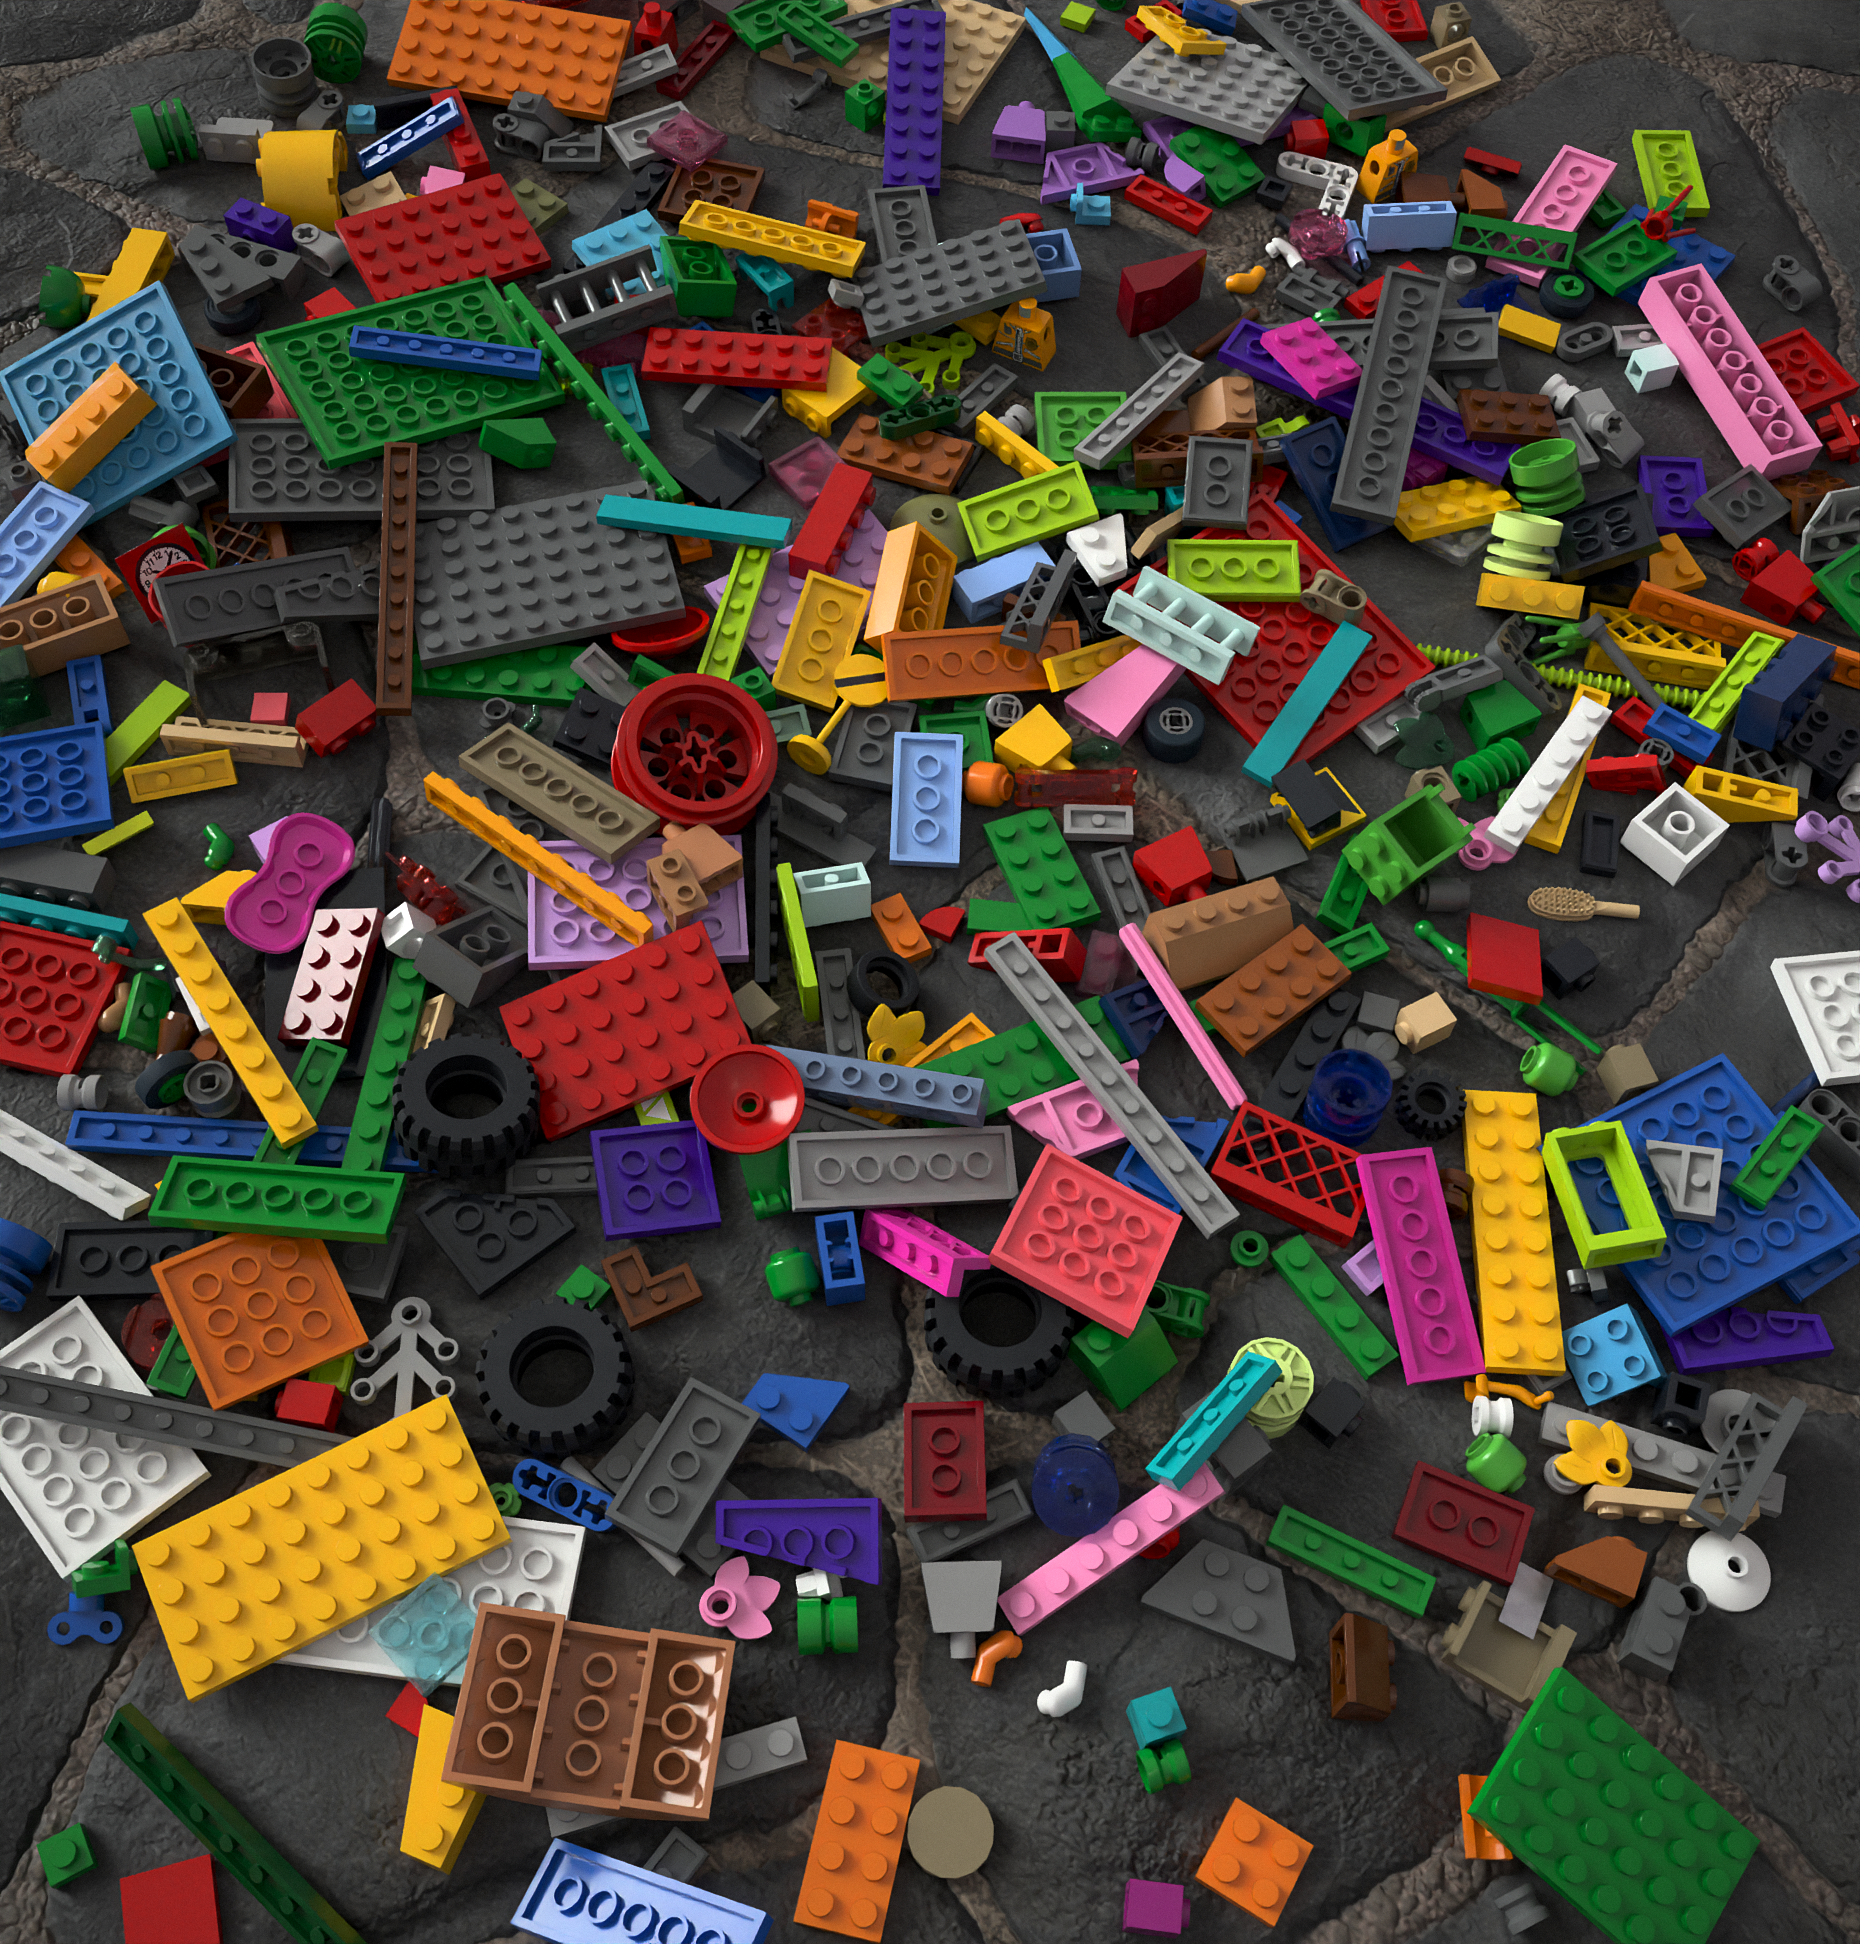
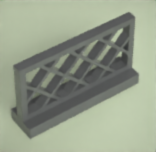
(1795, 772)

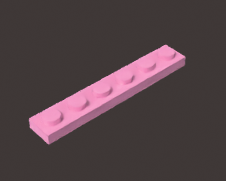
(1106, 1550)

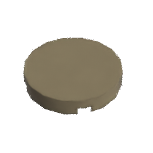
(950, 1833)

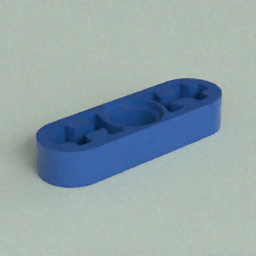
(537, 1493)

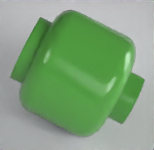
(1549, 1069)
(1496, 1463)

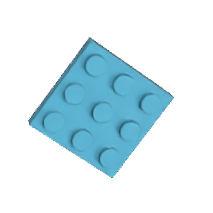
(620, 238)

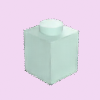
(1651, 368)

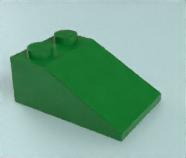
(698, 277)

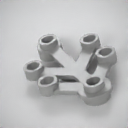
(407, 1359)

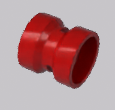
(1755, 558)

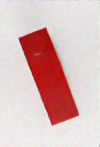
(1055, 949)

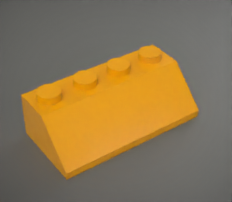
(89, 428)
(910, 584)

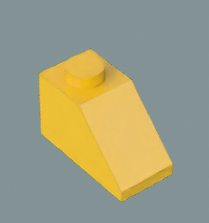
(209, 901)

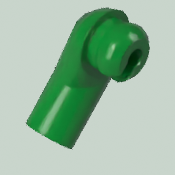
(220, 848)

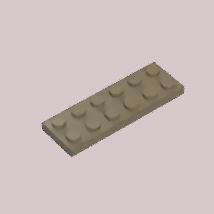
(560, 792)

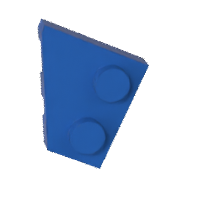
(796, 1405)

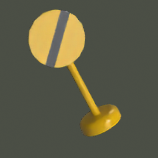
(860, 683)

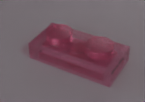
(1100, 965)

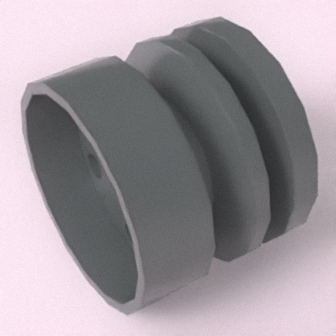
(284, 76)

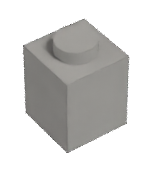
(1585, 403)

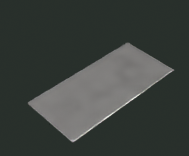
(1526, 1600)

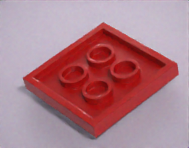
(1807, 371)

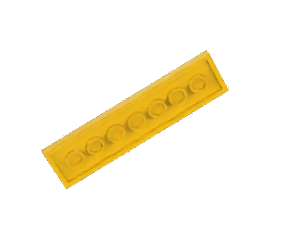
(1511, 1235)

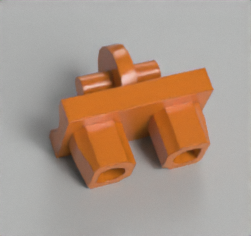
(832, 219)
(1478, 1842)

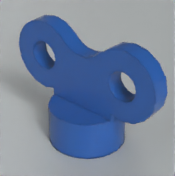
(86, 1618)

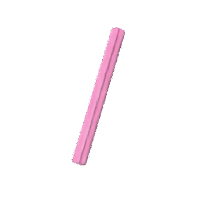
(1183, 1016)

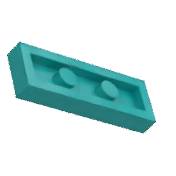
(625, 396)

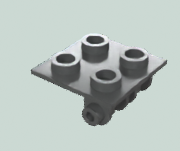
(1263, 842)

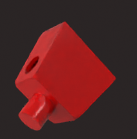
(655, 30)
(1785, 592)
(1174, 868)

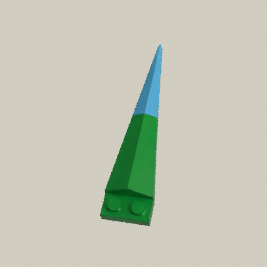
(1097, 114)

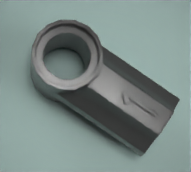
(159, 514)

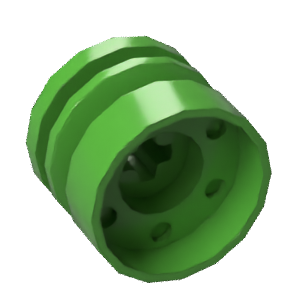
(1547, 477)

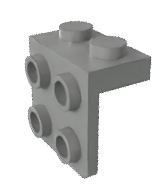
(234, 139)

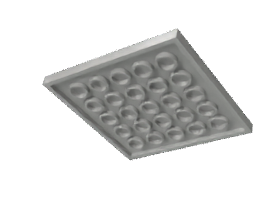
(1233, 93)

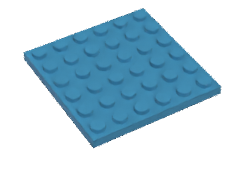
(156, 351)

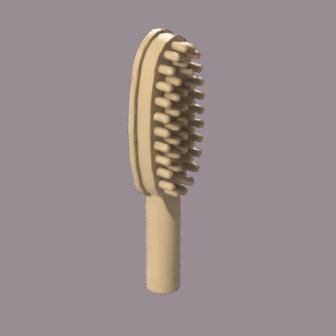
(1575, 906)

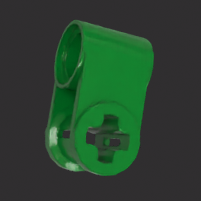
(1175, 1309)

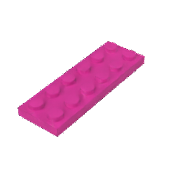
(1420, 1266)

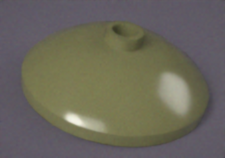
(941, 518)

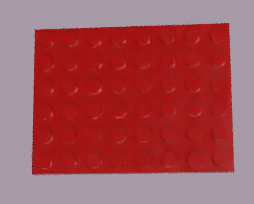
(1292, 642)

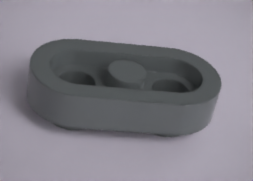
(1584, 341)

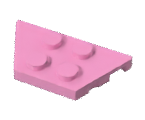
(1071, 1118)

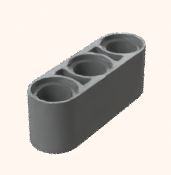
(1838, 1122)

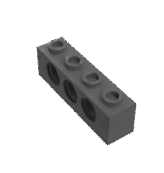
(282, 267)

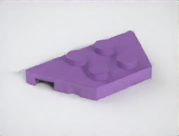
(1087, 164)

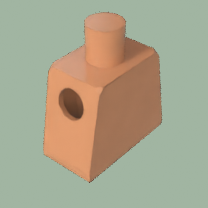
(707, 853)

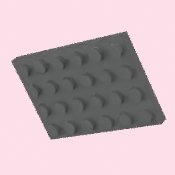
(948, 282)

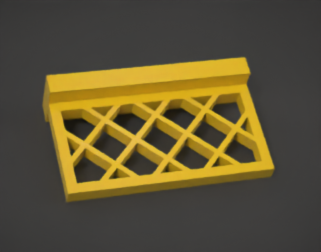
(1652, 659)

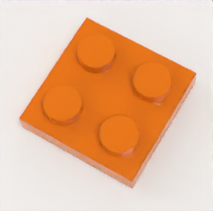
(1253, 1862)

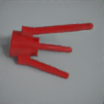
(1659, 224)

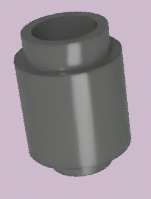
(1442, 894)

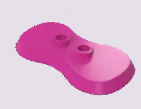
(279, 902)

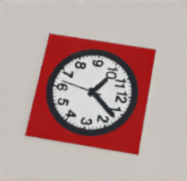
(153, 556)

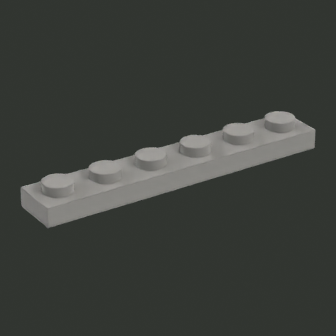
(1138, 411)
(1660, 1457)
(739, 1760)

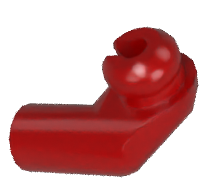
(1031, 220)

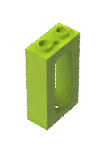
(1610, 1144)

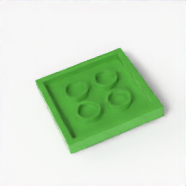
(1068, 418)

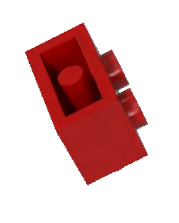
(337, 719)

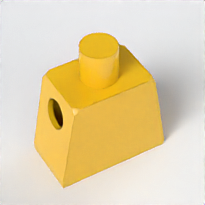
(1035, 743)

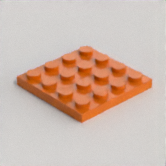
(257, 1312)

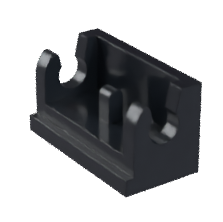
(1308, 798)

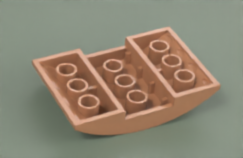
(589, 1716)

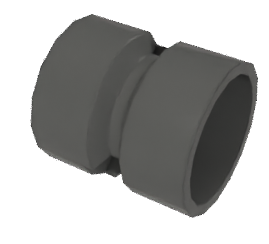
(214, 1091)

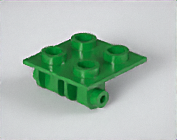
(768, 1180)

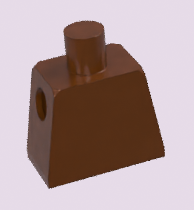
(1426, 188)

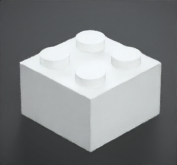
(1674, 833)

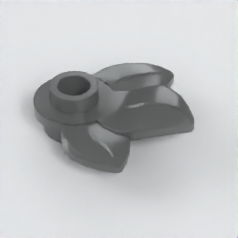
(1380, 1045)

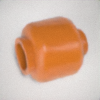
(987, 784)

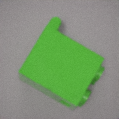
(1407, 843)

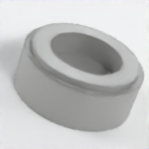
(1461, 269)

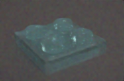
(427, 1634)

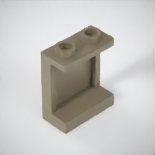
(1500, 1655)

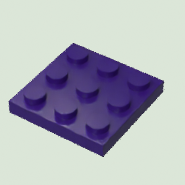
(654, 1180)

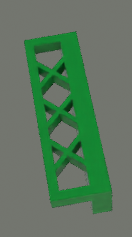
(1515, 229)

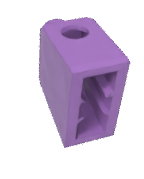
(1020, 134)

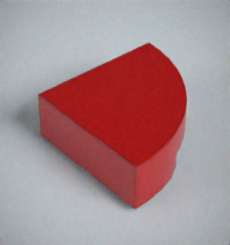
(942, 922)
(408, 1709)

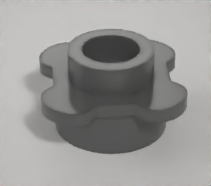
(495, 707)

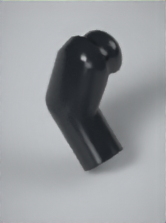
(1534, 647)

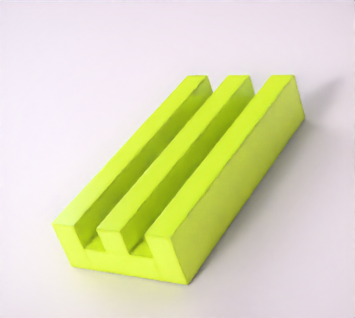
(118, 834)

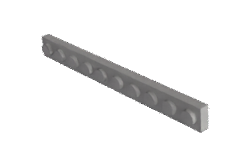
(1112, 1086)

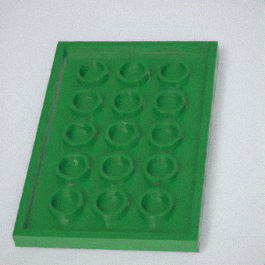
(1612, 1821)

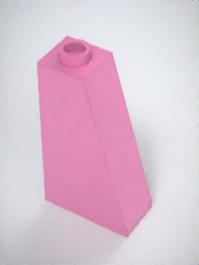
(1123, 694)

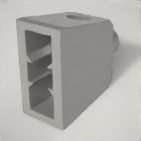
(962, 1600)

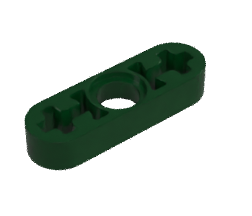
(906, 421)

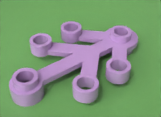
(1814, 828)

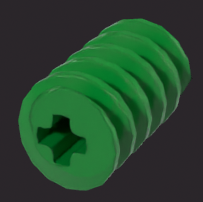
(1490, 769)

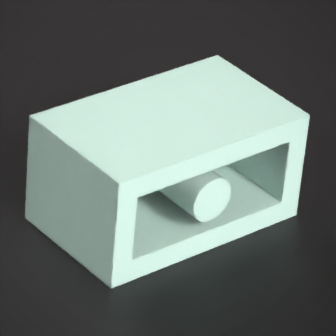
(833, 894)

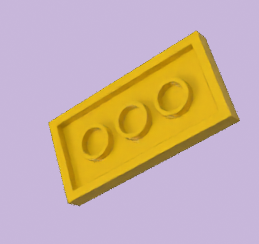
(1451, 507)
(819, 639)

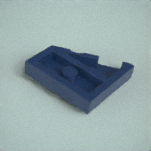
(1135, 1015)

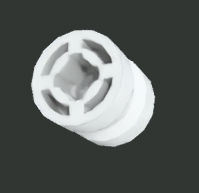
(1559, 393)

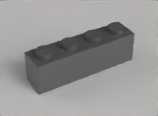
(56, 876)

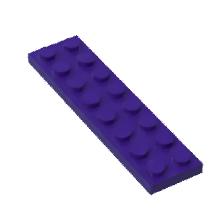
(914, 99)

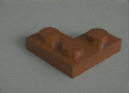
(648, 1298)

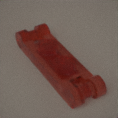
(1075, 787)

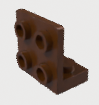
(1806, 494)

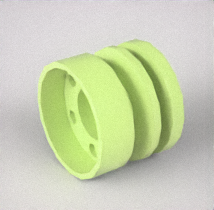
(1522, 545)
(1282, 1404)

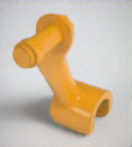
(1483, 1387)

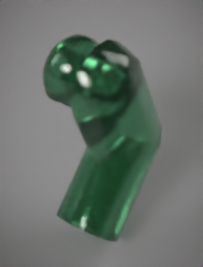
(1098, 748)

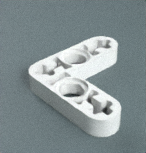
(1290, 168)

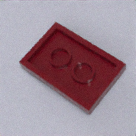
(944, 1462)
(1463, 1523)

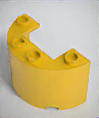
(302, 175)

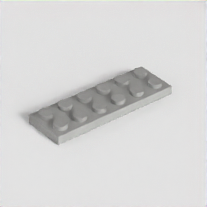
(901, 1168)

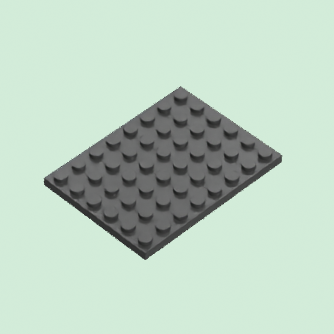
(537, 577)

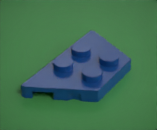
(1197, 1136)

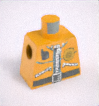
(1383, 166)
(1026, 334)

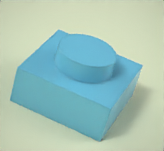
(361, 119)

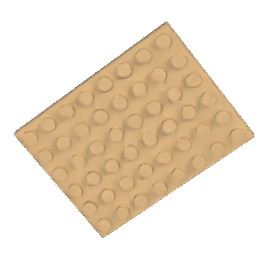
(974, 48)

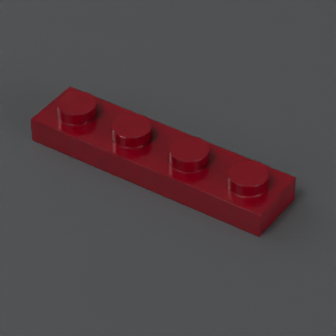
(697, 60)

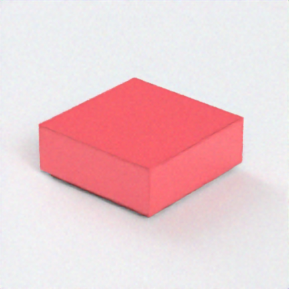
(270, 708)

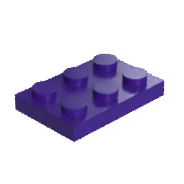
(1676, 487)

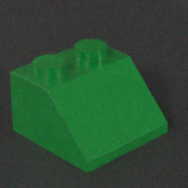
(1121, 1365)

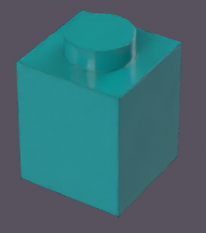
(1156, 1718)

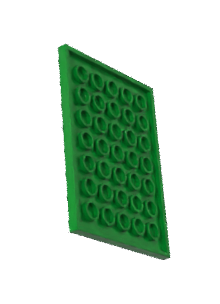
(363, 402)

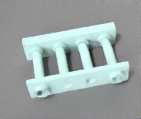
(1175, 639)

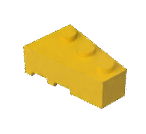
(436, 1812)

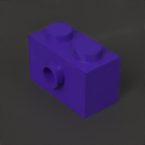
(260, 225)

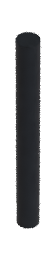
(1334, 261)

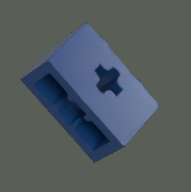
(840, 1258)

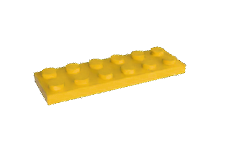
(772, 238)

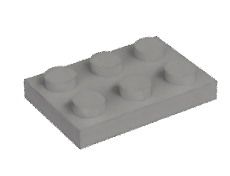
(631, 135)

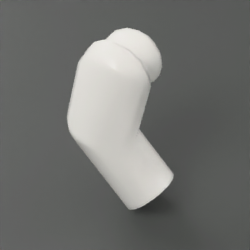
(1067, 1695)

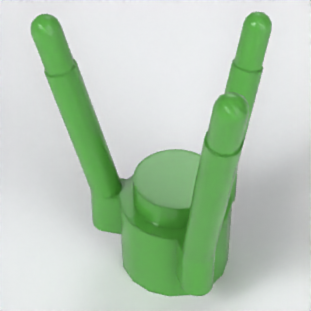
(1566, 637)

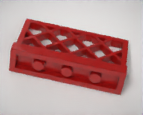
(1273, 1196)

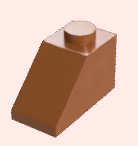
(1481, 197)
(1602, 1568)

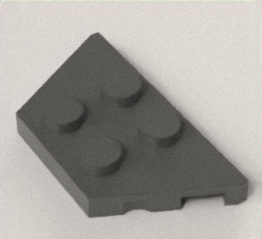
(1227, 1598)

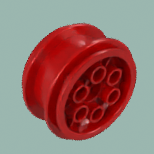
(712, 710)

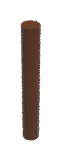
(1221, 337)

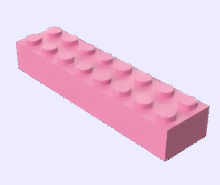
(1729, 373)

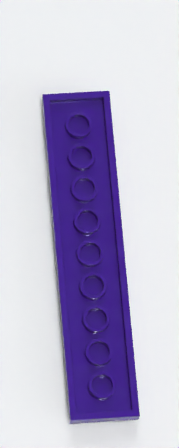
(1437, 428)

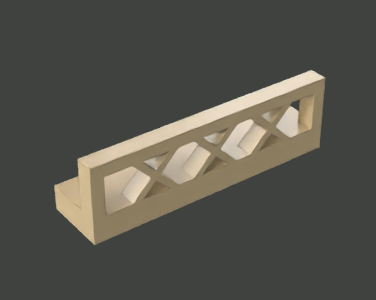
(246, 741)

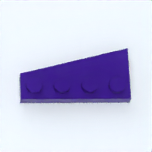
(1748, 1340)
(815, 1533)

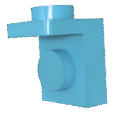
(1090, 209)

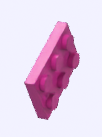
(1312, 358)

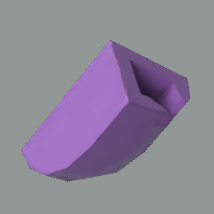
(1185, 179)

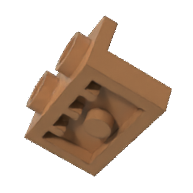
(675, 888)

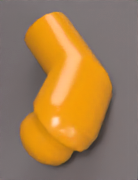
(1246, 283)

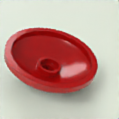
(664, 638)
(742, 1077)

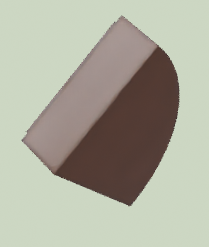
(1223, 866)

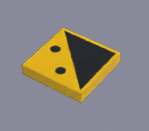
(1351, 812)

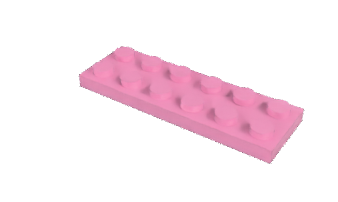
(1558, 203)

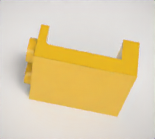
(821, 408)

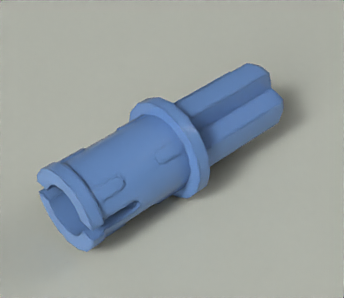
(1355, 246)

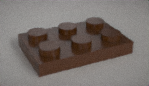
(1506, 416)

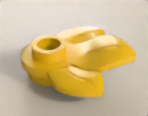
(898, 1034)
(1592, 1451)

